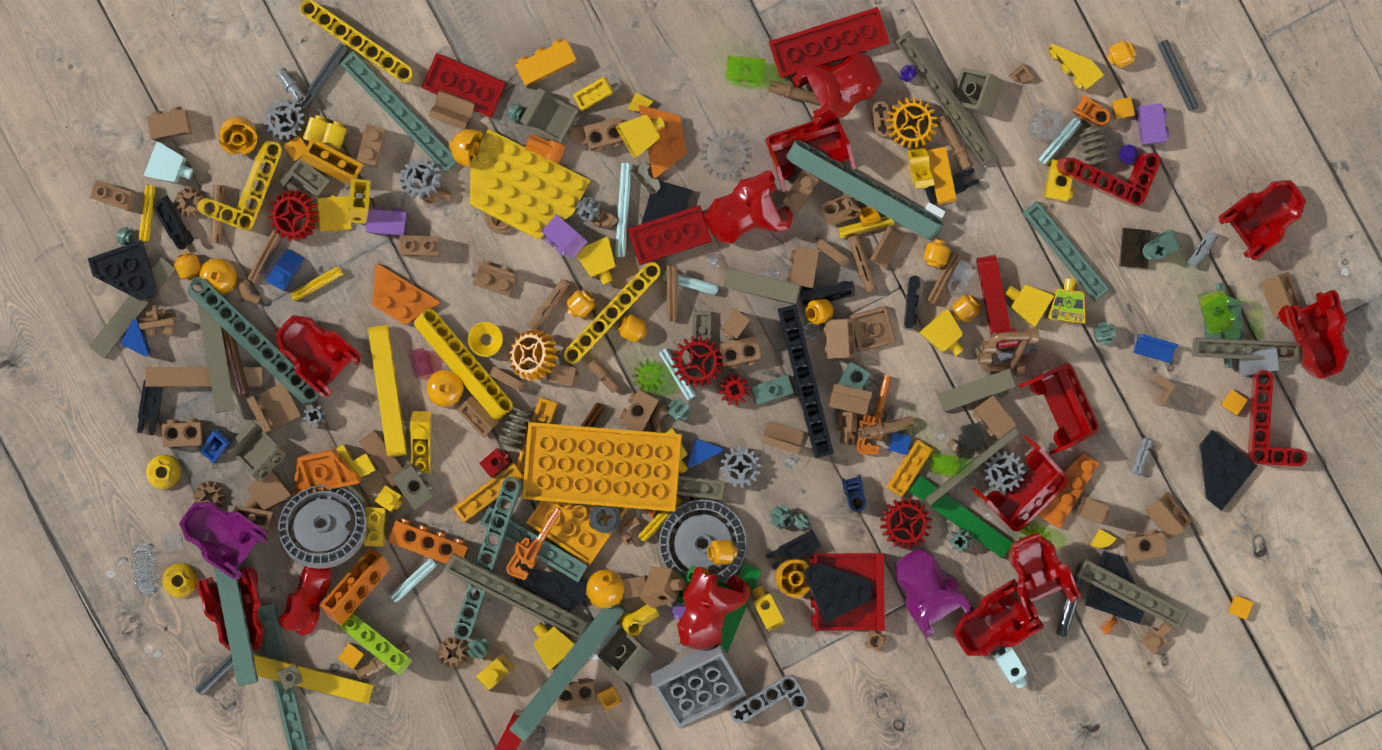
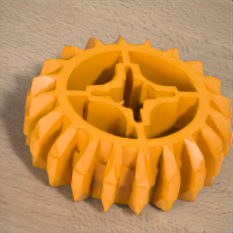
(916, 130)
(542, 353)

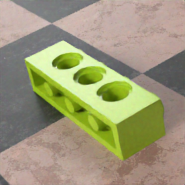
(376, 644)

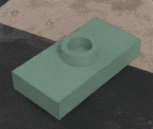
(772, 389)

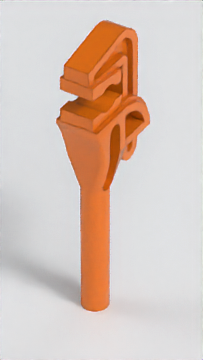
(877, 417)
(529, 551)

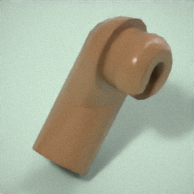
(440, 194)
(246, 293)
(657, 416)
(627, 531)

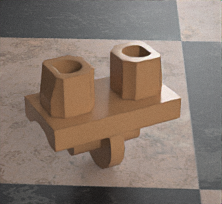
(159, 318)

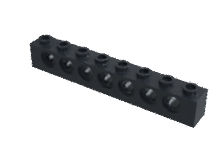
(805, 381)

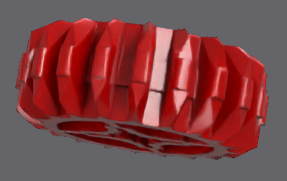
(278, 217)
(712, 353)
(913, 538)

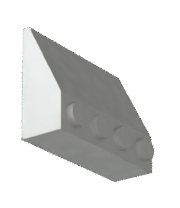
(697, 685)

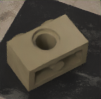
(421, 493)

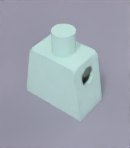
(167, 165)
(1010, 665)

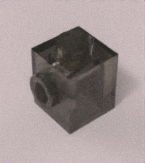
(971, 437)

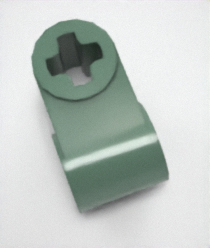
(1162, 245)

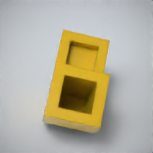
(920, 168)
(362, 465)

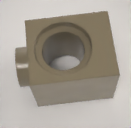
(290, 676)

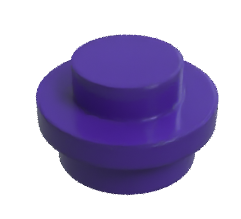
(907, 73)
(1128, 154)

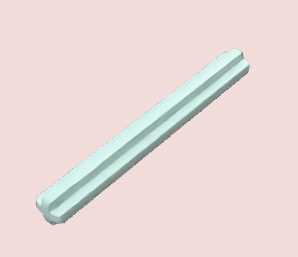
(623, 208)

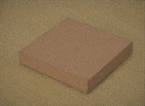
(873, 329)

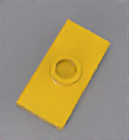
(593, 93)

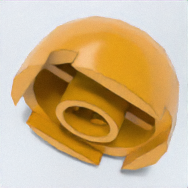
(238, 135)
(465, 146)
(220, 275)
(444, 388)
(790, 578)
(605, 588)

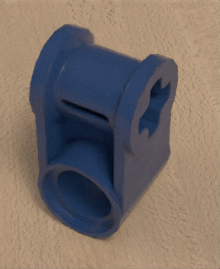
(853, 492)

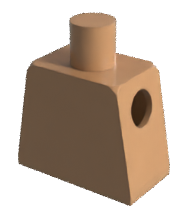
(268, 492)
(662, 587)

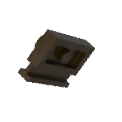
(1132, 248)

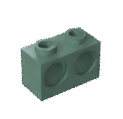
(846, 378)

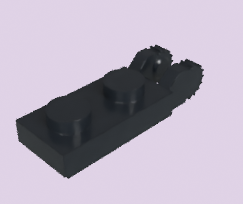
(958, 185)
(172, 223)
(841, 290)
(911, 301)
(149, 408)
(796, 548)

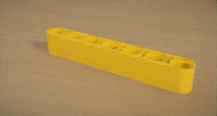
(350, 34)
(609, 322)
(463, 364)
(387, 390)
(317, 680)

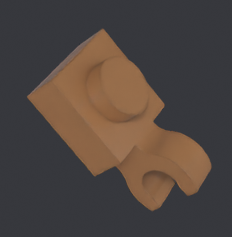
(846, 424)
(1154, 638)

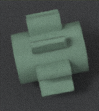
(1104, 333)
(679, 409)
(781, 516)
(954, 540)
(478, 648)

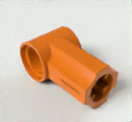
(548, 149)

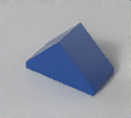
(136, 339)
(215, 445)
(702, 451)

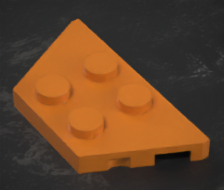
(671, 143)
(399, 297)
(323, 469)

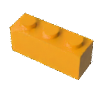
(545, 62)
(331, 161)

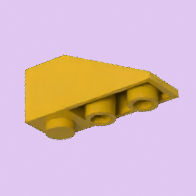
(1080, 68)
(421, 440)

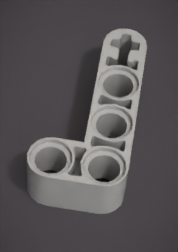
(766, 702)

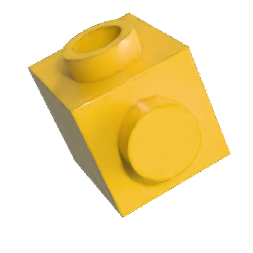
(389, 498)

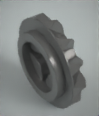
(599, 525)

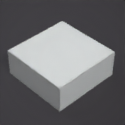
(934, 210)

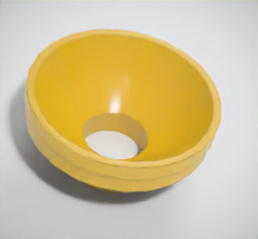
(475, 335)
(173, 472)
(189, 580)

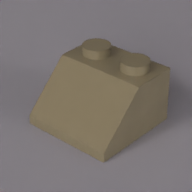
(978, 91)
(625, 656)

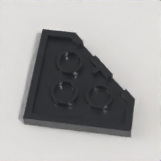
(126, 270)
(1222, 469)
(555, 588)
(836, 590)
(1107, 602)

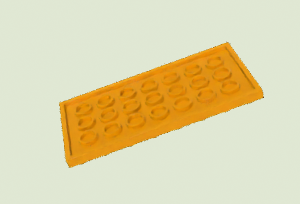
(602, 466)

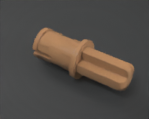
(603, 375)

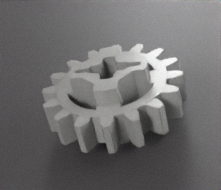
(279, 126)
(412, 182)
(1008, 463)
(741, 476)

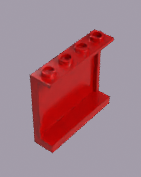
(868, 615)

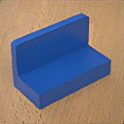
(1154, 348)

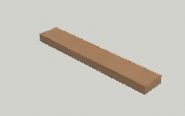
(195, 377)

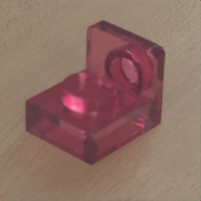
(421, 363)

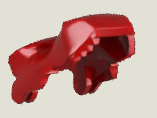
(840, 86)
(747, 209)
(1265, 216)
(1319, 333)
(315, 352)
(1039, 572)
(251, 600)
(303, 606)
(707, 608)
(995, 623)

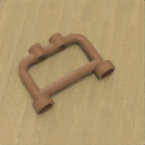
(1016, 365)

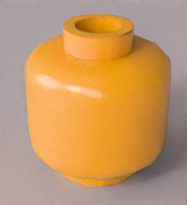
(1121, 54)
(936, 254)
(187, 266)
(580, 303)
(966, 308)
(819, 311)
(632, 328)
(721, 552)

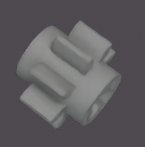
(588, 208)
(308, 416)

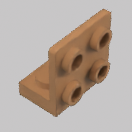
(494, 278)
(273, 408)

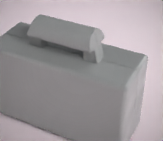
(1251, 367)

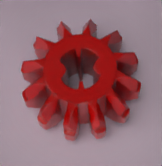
(740, 387)

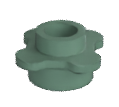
(515, 112)
(125, 236)
(801, 520)

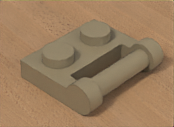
(306, 175)

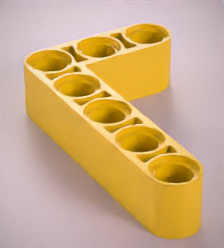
(248, 192)

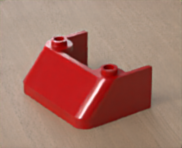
(827, 139)
(1067, 404)
(1034, 493)

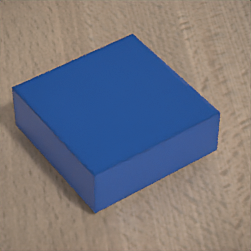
(899, 443)

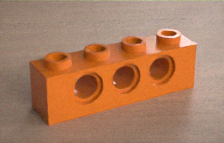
(399, 538)
(355, 587)

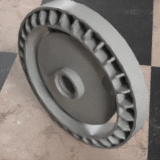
(317, 510)
(701, 527)

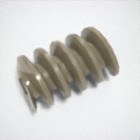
(1094, 145)
(515, 429)

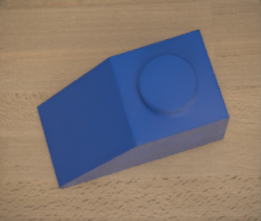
(285, 270)

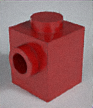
(495, 462)

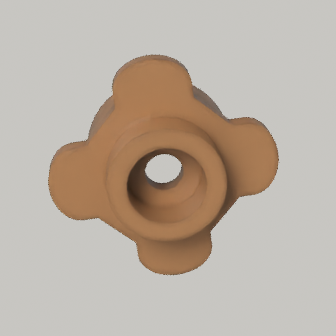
(880, 640)

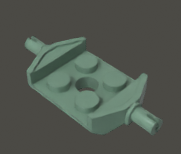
(1237, 330)

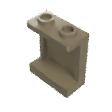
(550, 117)
(256, 451)

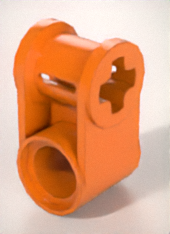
(1090, 111)

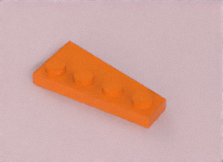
(1078, 476)

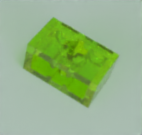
(736, 64)
(1208, 303)
(944, 464)

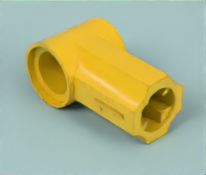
(634, 622)

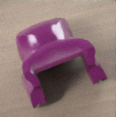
(221, 536)
(928, 590)

